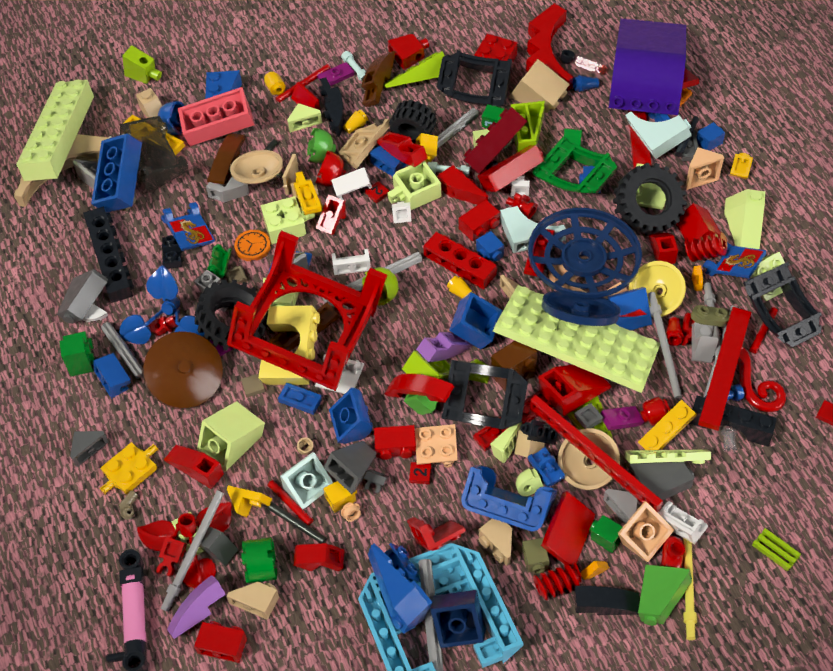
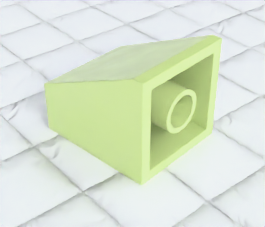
(229, 434)

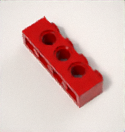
(460, 260)

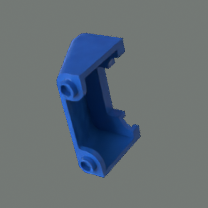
(505, 506)

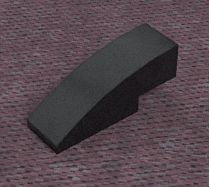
(605, 600)

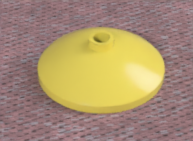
(663, 276)

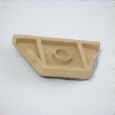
(362, 142)

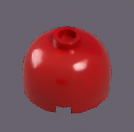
(330, 169)

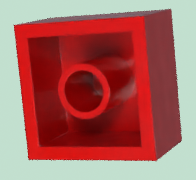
(497, 48)

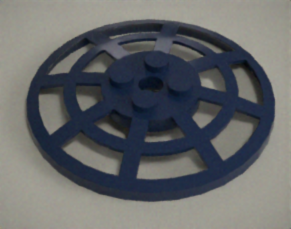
(584, 247)

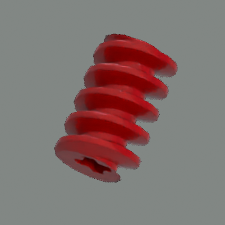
(706, 249)
(557, 580)

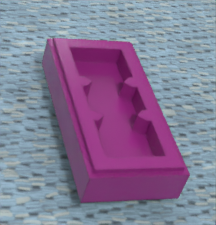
(337, 73)
(622, 418)

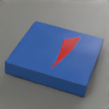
(633, 307)

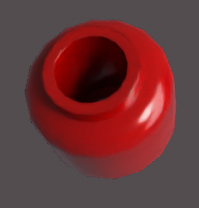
(654, 410)

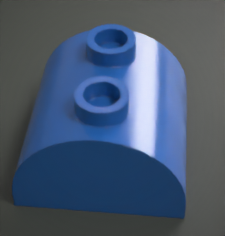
(351, 417)

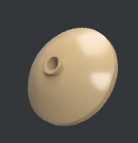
(256, 166)
(575, 465)

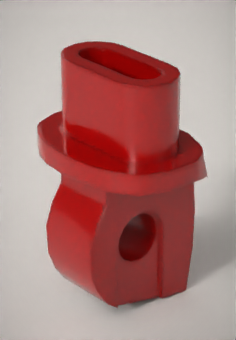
(162, 325)

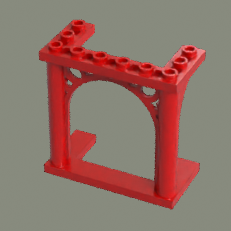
(248, 318)

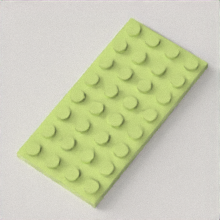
(602, 350)

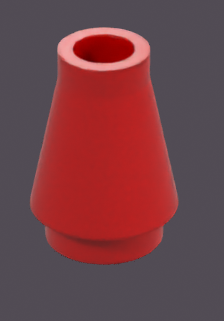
(674, 332)

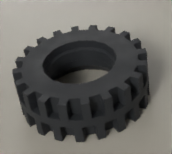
(630, 210)
(219, 297)

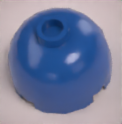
(170, 115)

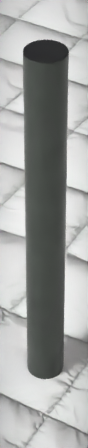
(296, 522)

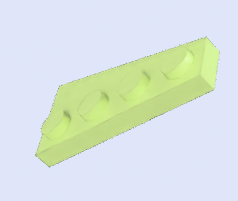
(648, 456)

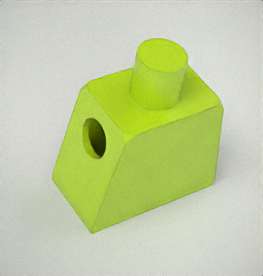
(139, 65)

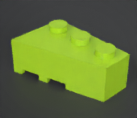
(530, 132)

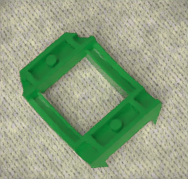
(561, 152)

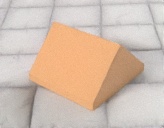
(704, 168)
(645, 532)

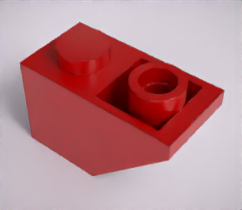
(664, 247)

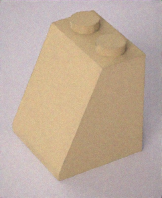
(540, 85)

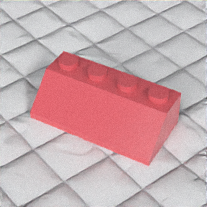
(215, 116)

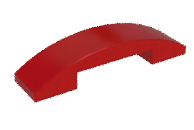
(419, 384)

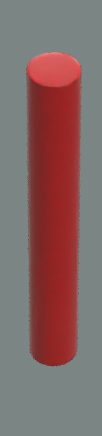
(762, 332)
(290, 502)

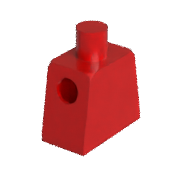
(408, 50)

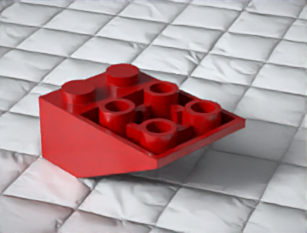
(570, 387)

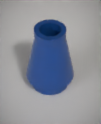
(584, 83)

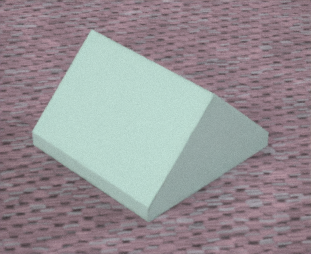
(306, 480)

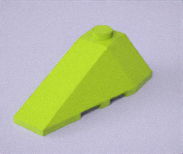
(427, 69)

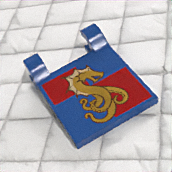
(190, 229)
(736, 262)

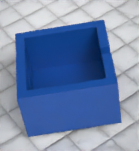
(475, 320)

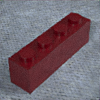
(495, 140)

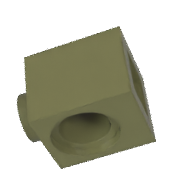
(535, 556)

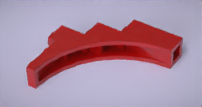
(539, 46)

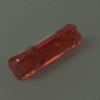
(590, 65)

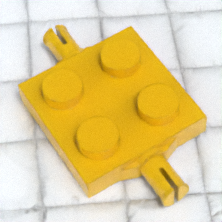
(128, 468)

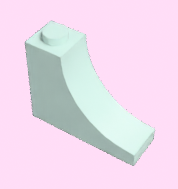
(660, 136)
(519, 228)

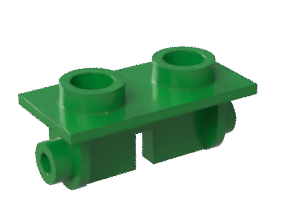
(219, 260)

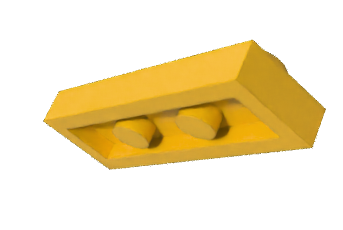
(668, 427)

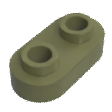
(710, 315)

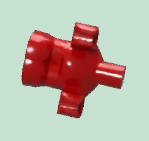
(521, 201)

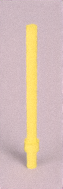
(690, 616)

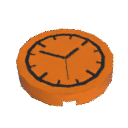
(252, 245)

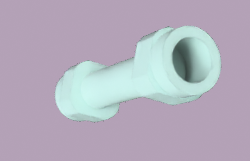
(349, 58)
(440, 168)

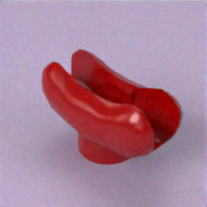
(672, 552)

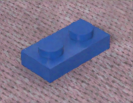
(300, 398)

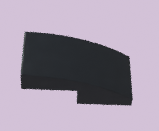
(171, 252)

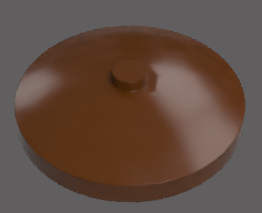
(182, 370)

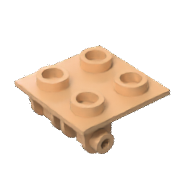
(436, 445)

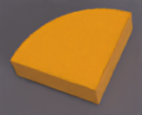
(697, 278)
(594, 569)

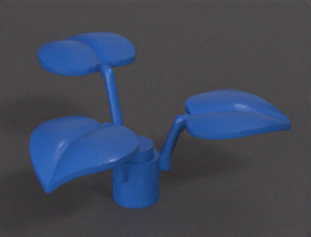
(159, 285)

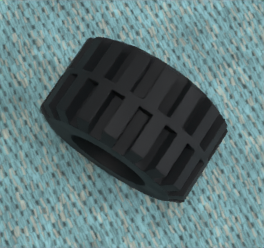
(412, 119)

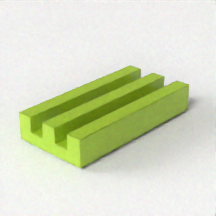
(762, 538)

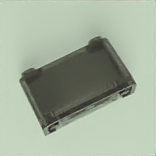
(157, 160)

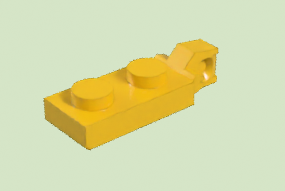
(306, 195)

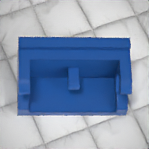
(111, 375)

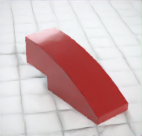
(403, 148)

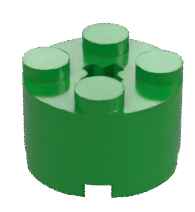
(259, 560)

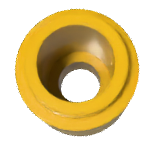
(274, 83)

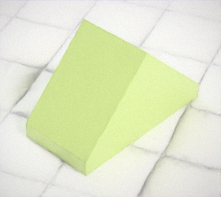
(303, 117)

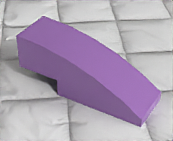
(442, 347)
(195, 606)

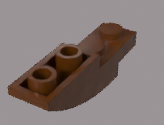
(375, 76)

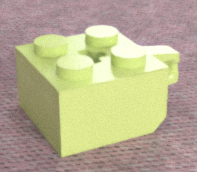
(415, 186)
(284, 216)

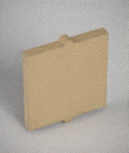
(289, 174)

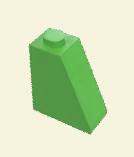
(661, 592)

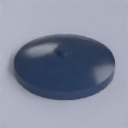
(581, 310)

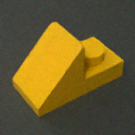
(244, 499)

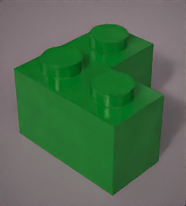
(77, 353)

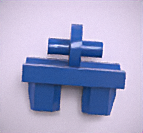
(546, 467)

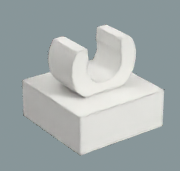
(520, 186)
(401, 212)

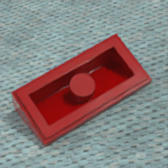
(304, 96)

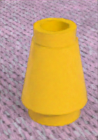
(356, 121)
(458, 287)

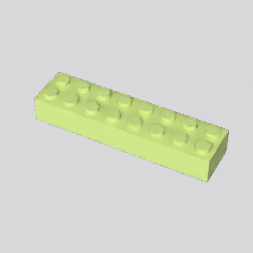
(55, 130)

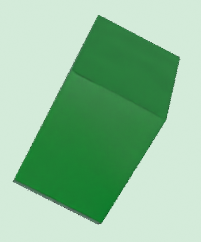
(573, 135)

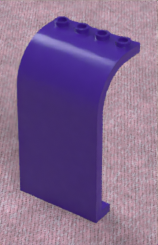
(648, 67)

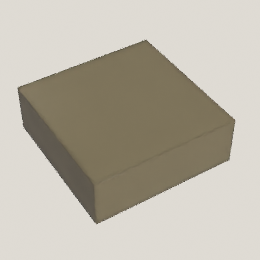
(236, 273)
(252, 385)

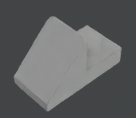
(703, 343)

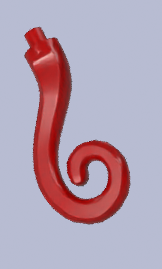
(745, 368)

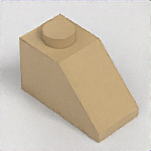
(149, 103)
(255, 598)

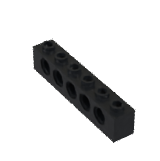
(108, 255)

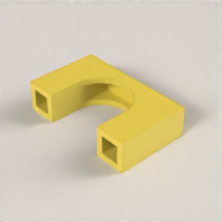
(297, 319)

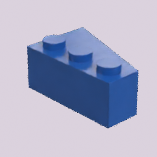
(222, 82)

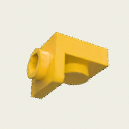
(741, 165)

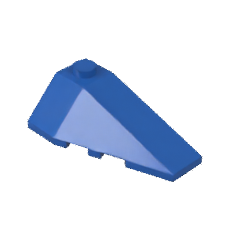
(403, 599)

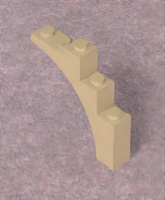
(83, 148)

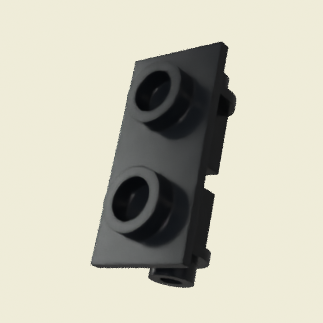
(539, 432)

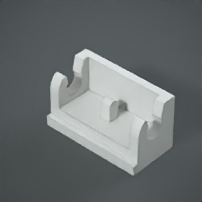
(351, 182)
(351, 264)
(683, 523)

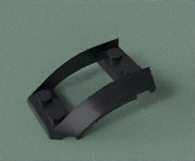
(499, 82)
(781, 277)
(513, 401)

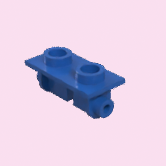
(400, 559)

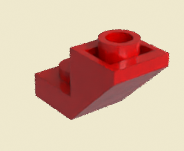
(315, 555)

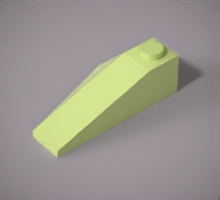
(745, 217)

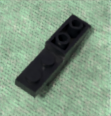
(333, 106)

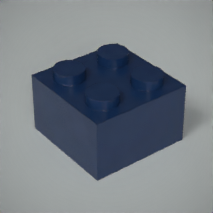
(458, 618)

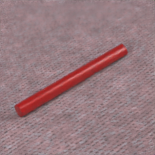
(304, 82)

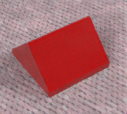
(697, 223)

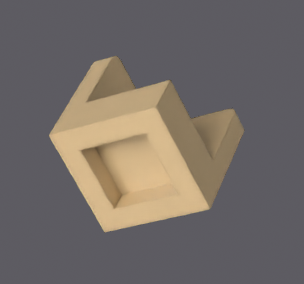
(526, 447)

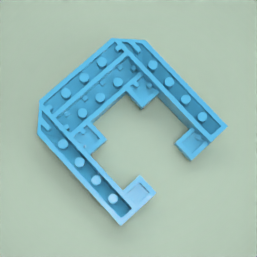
(453, 571)

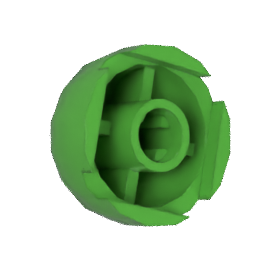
(319, 145)

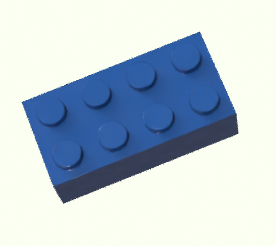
(116, 173)

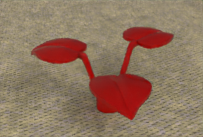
(154, 534)

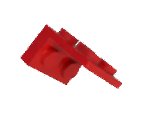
(434, 538)

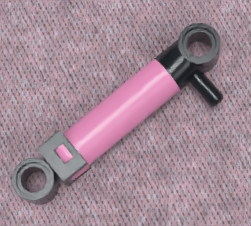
(133, 585)

